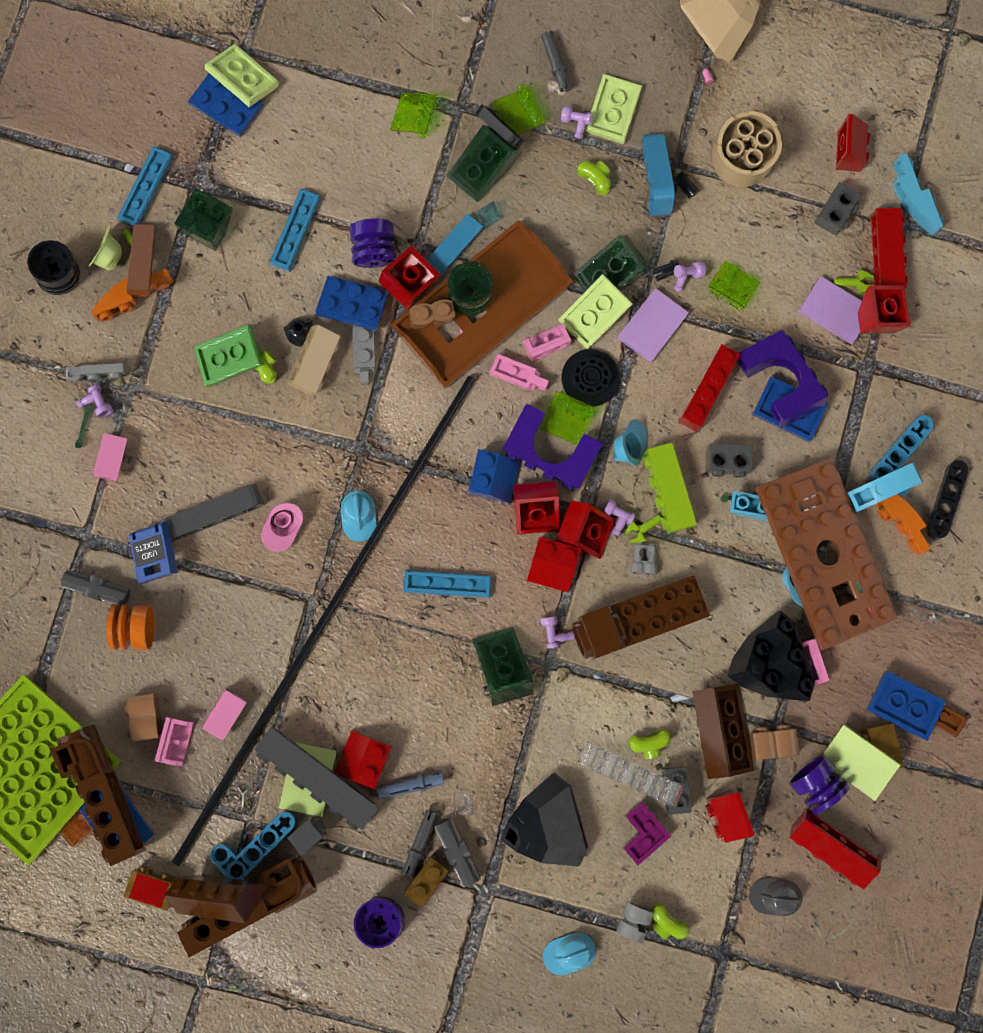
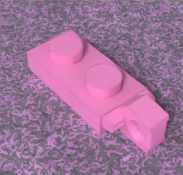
(517, 374)

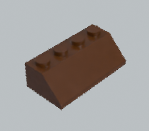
(723, 731)
(215, 897)

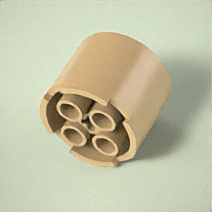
(743, 166)

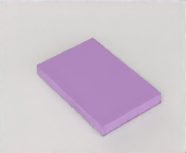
(833, 309)
(652, 325)

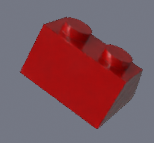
(852, 144)
(409, 277)
(883, 310)
(536, 507)
(586, 528)
(553, 564)
(363, 759)
(729, 816)

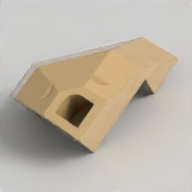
(722, 23)

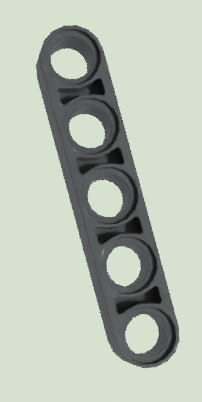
(213, 512)

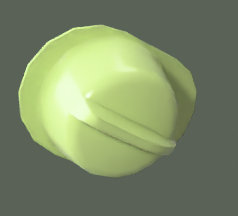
(108, 253)

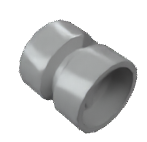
(635, 922)

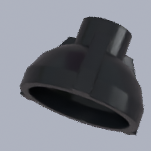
(295, 337)

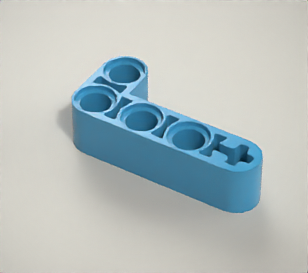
(658, 174)
(901, 450)
(258, 843)

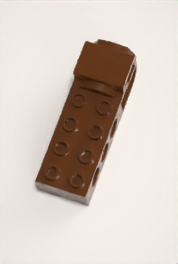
(639, 618)
(88, 763)
(278, 897)

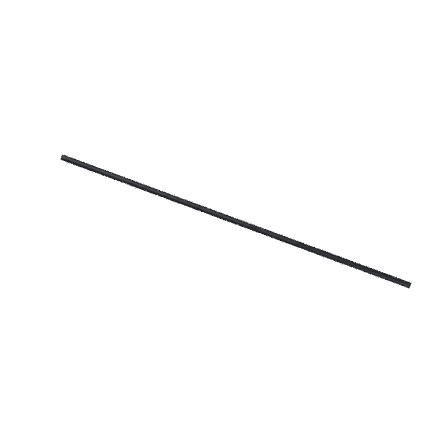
(322, 622)

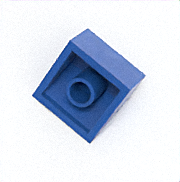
(493, 476)

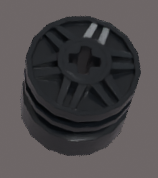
(48, 258)

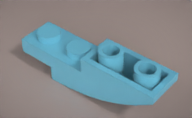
(918, 203)
(884, 487)
(747, 506)

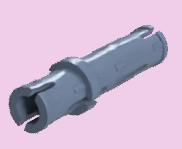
(415, 784)

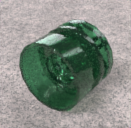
(474, 278)

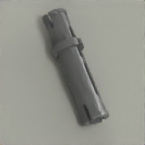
(559, 69)
(419, 844)

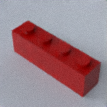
(888, 247)
(709, 388)
(835, 849)

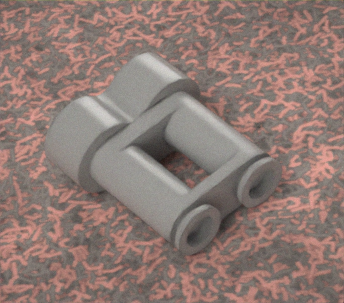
(644, 567)

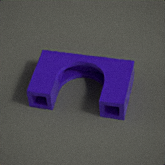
(780, 351)
(521, 446)

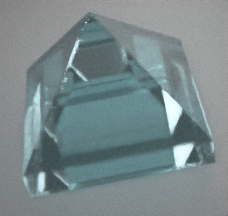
(488, 215)

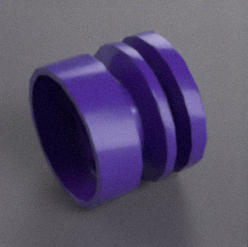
(372, 243)
(822, 789)
(368, 929)

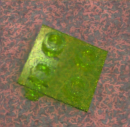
(519, 110)
(414, 113)
(734, 285)
(567, 418)

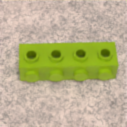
(669, 488)

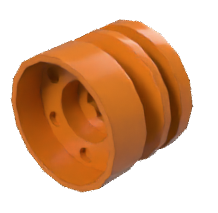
(126, 626)

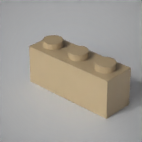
(314, 360)

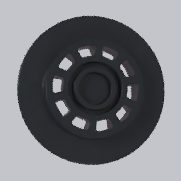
(591, 377)

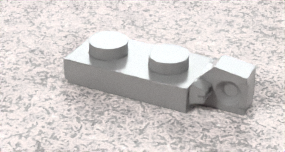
(363, 353)
(94, 372)

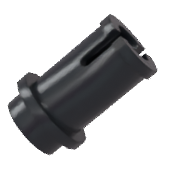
(686, 184)
(668, 270)

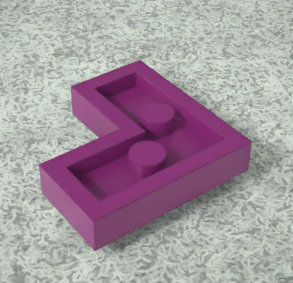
(650, 834)

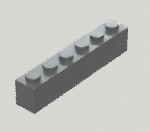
(317, 778)

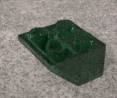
(204, 219)

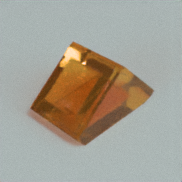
(75, 831)

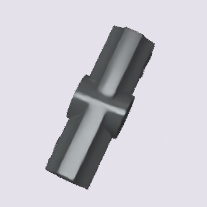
(95, 587)
(457, 852)

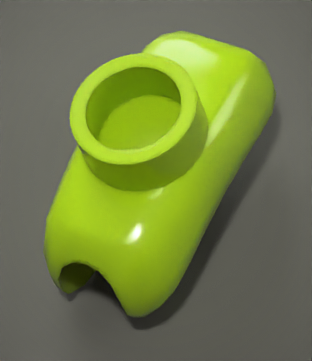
(596, 174)
(267, 371)
(650, 744)
(667, 924)

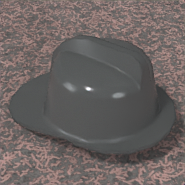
(775, 897)

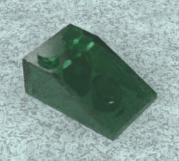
(483, 163)
(617, 261)
(503, 666)

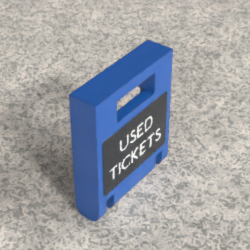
(150, 548)

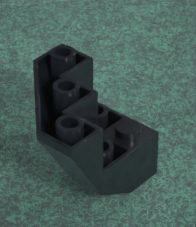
(774, 661)
(548, 825)

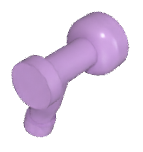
(583, 119)
(697, 270)
(95, 395)
(624, 516)
(553, 638)

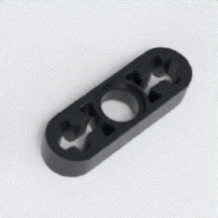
(499, 126)

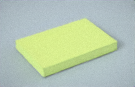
(241, 75)
(613, 108)
(595, 312)
(861, 762)
(300, 800)

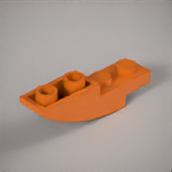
(119, 301)
(907, 522)

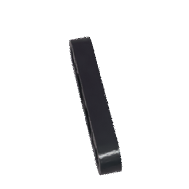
(950, 501)

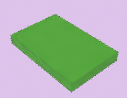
(228, 355)

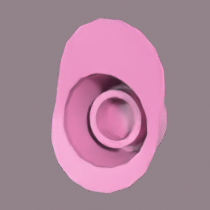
(281, 526)

